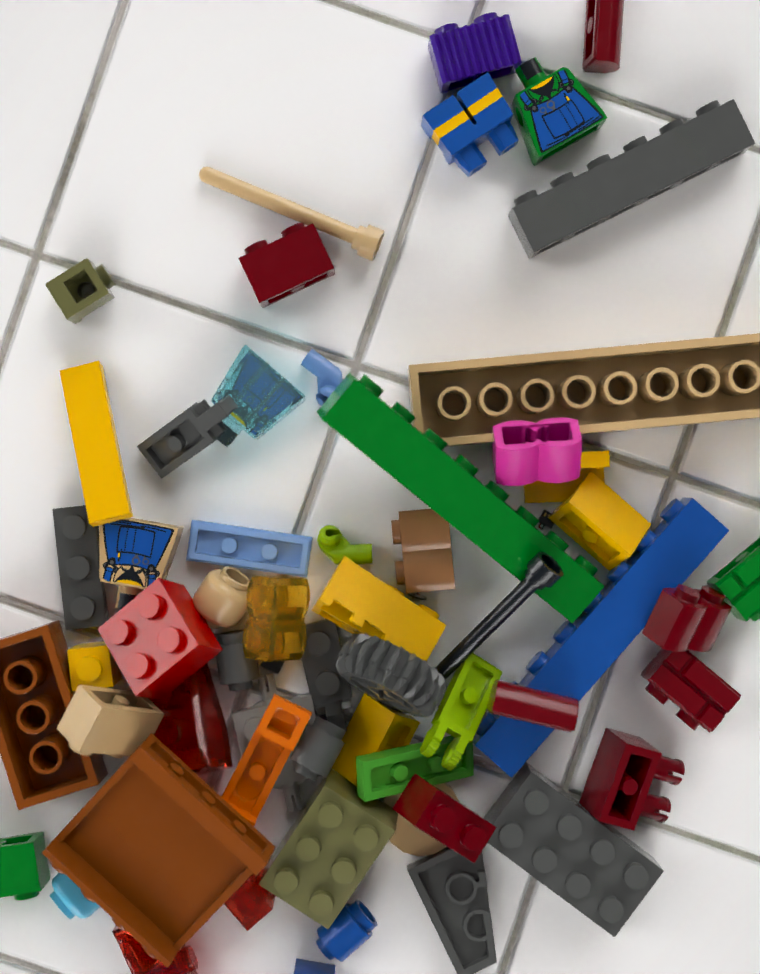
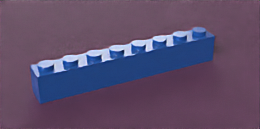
(606, 625)

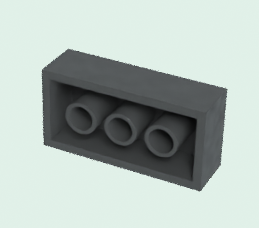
(571, 850)

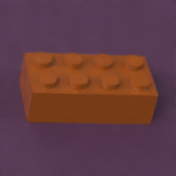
(32, 703)

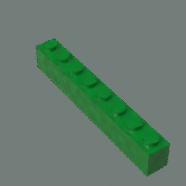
(454, 492)

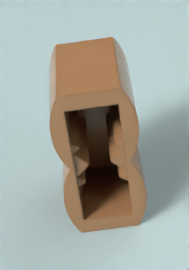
(425, 551)

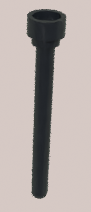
(541, 573)

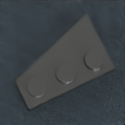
(458, 907)

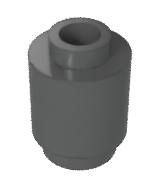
(231, 662)
(318, 749)

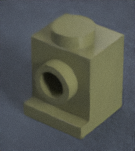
(68, 285)

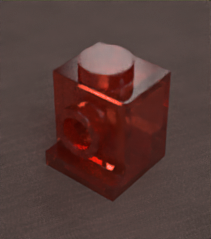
(251, 901)

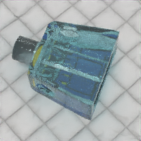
(260, 394)

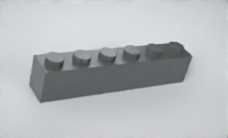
(631, 177)

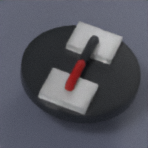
(417, 597)

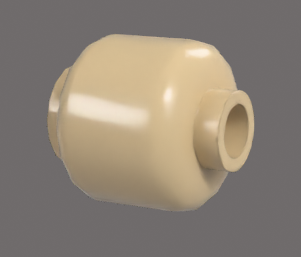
(222, 597)

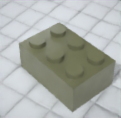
(329, 849)

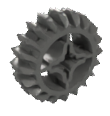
(391, 675)

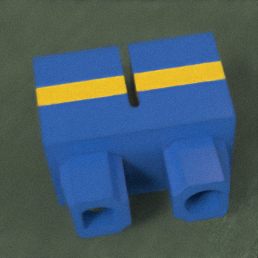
(468, 121)

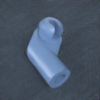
(327, 374)

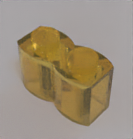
(276, 618)

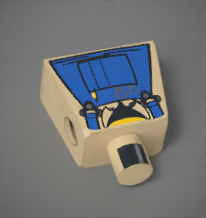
(136, 554)

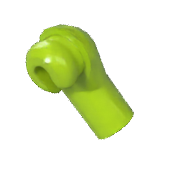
(337, 546)

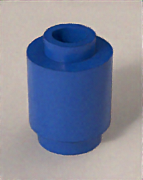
(347, 932)

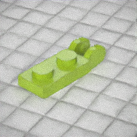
(461, 709)

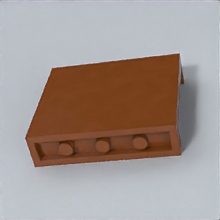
(158, 850)

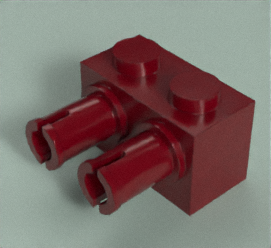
(622, 778)

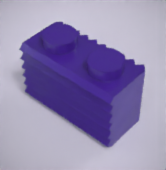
(470, 51)

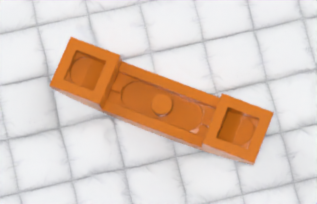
(265, 757)

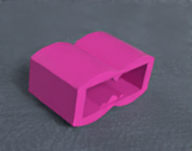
(537, 451)

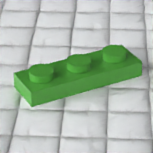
(390, 770)

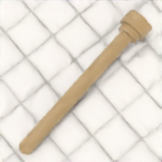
(363, 239)

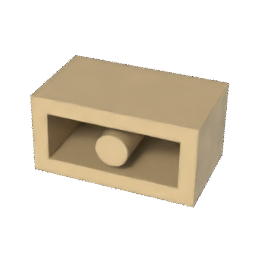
(108, 721)

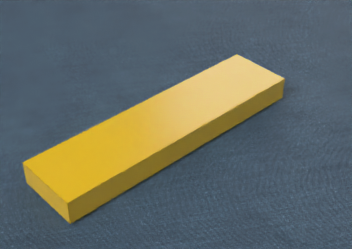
(96, 444)

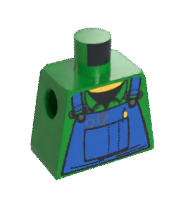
(553, 110)

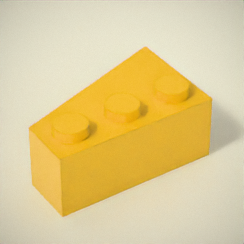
(369, 606)

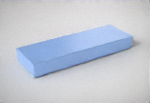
(249, 548)

